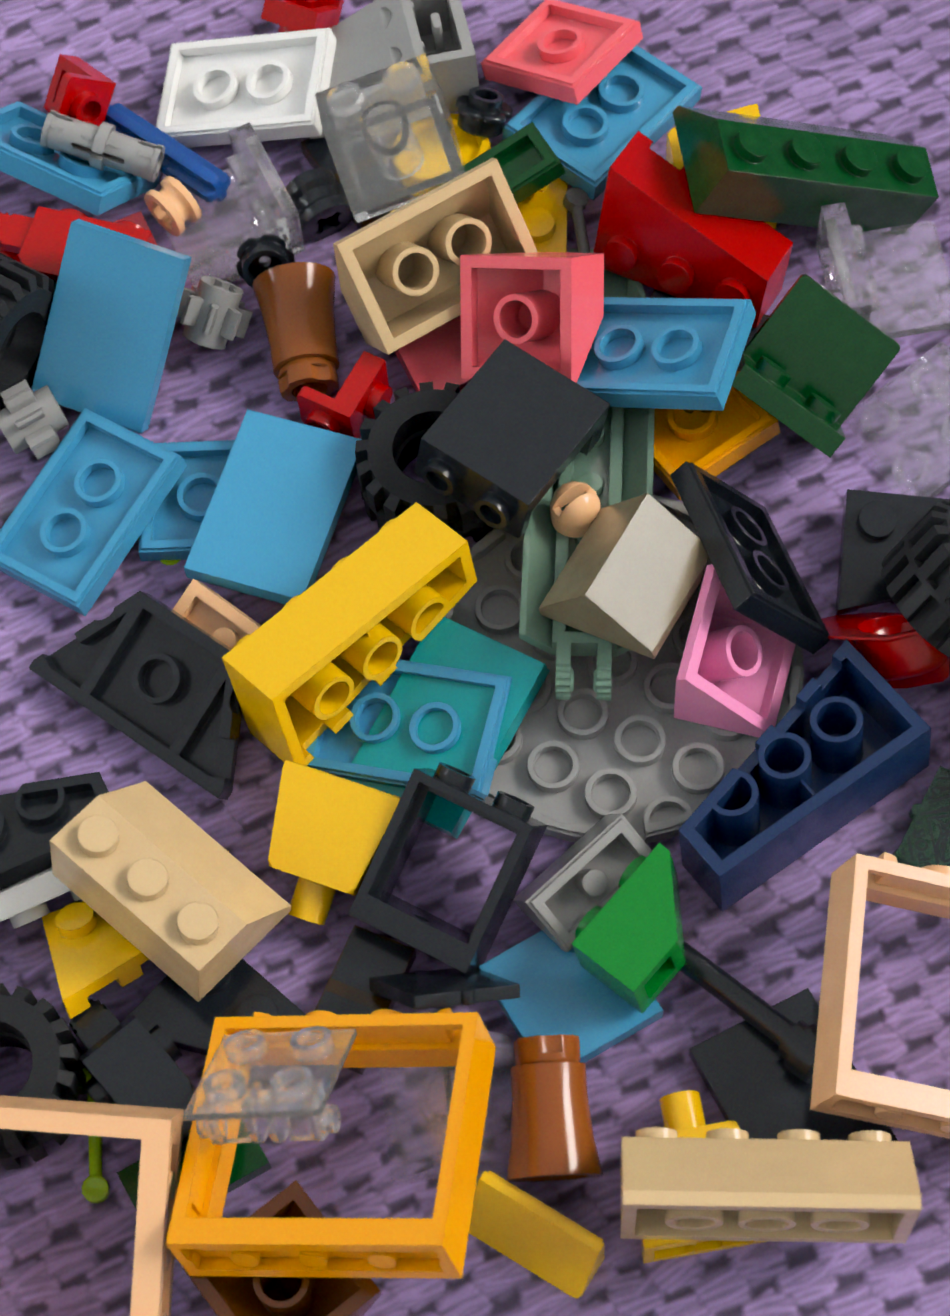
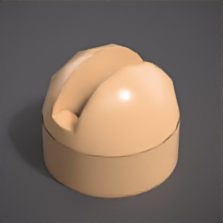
(579, 513)

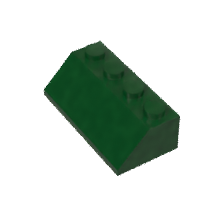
(793, 168)

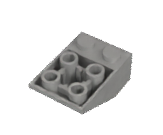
(404, 29)

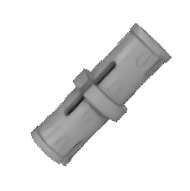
(102, 146)

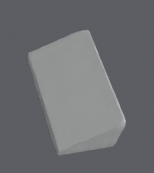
(581, 878)

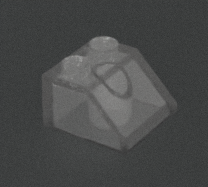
(390, 136)

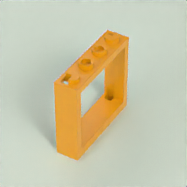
(347, 1246)

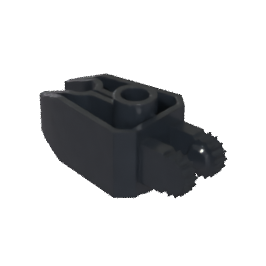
(131, 1063)

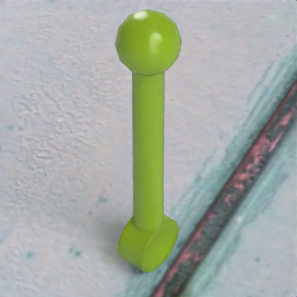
(95, 1187)

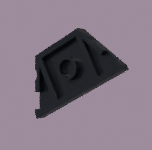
(157, 685)

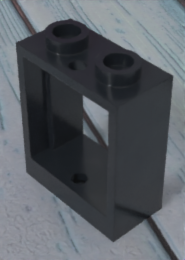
(416, 927)

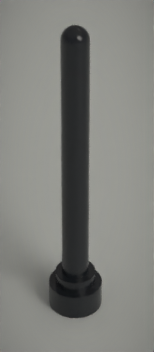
(795, 1041)

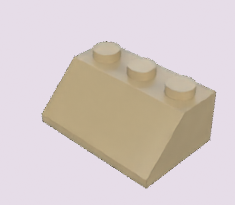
(406, 265)
(165, 885)

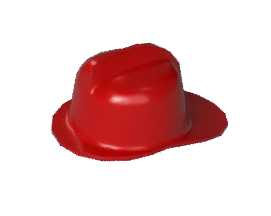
(891, 647)

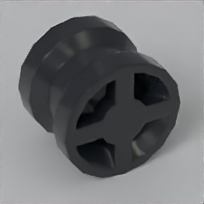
(319, 203)

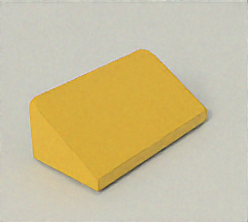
(535, 1235)

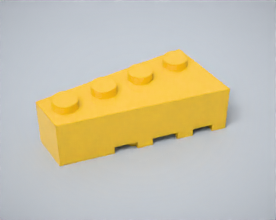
(347, 630)

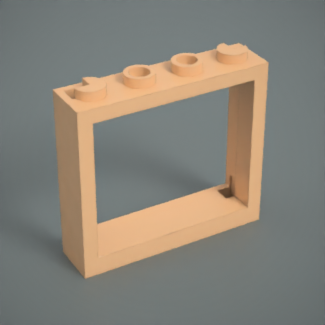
(834, 1084)
(158, 1176)

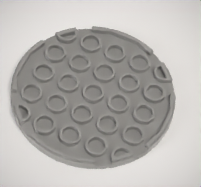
(604, 755)

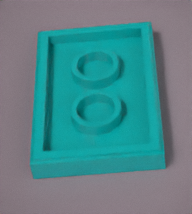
(465, 649)

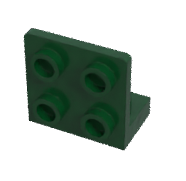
(813, 363)

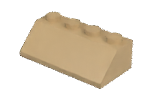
(767, 1187)

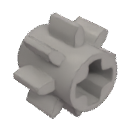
(213, 313)
(31, 419)

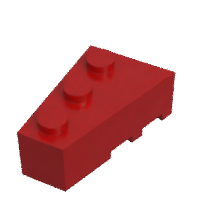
(658, 239)

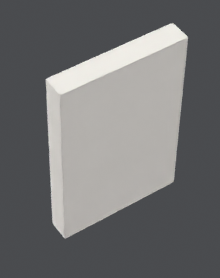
(246, 80)

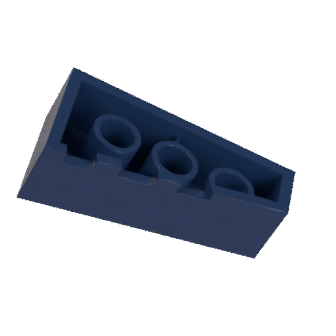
(806, 779)

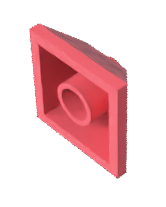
(536, 302)

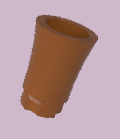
(300, 326)
(550, 1112)

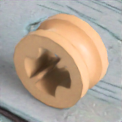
(172, 206)

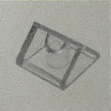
(418, 1111)

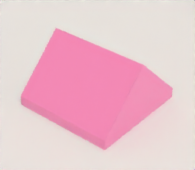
(730, 666)

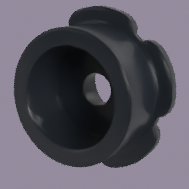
(482, 112)
(253, 249)

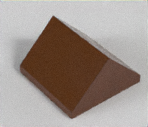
(287, 1294)

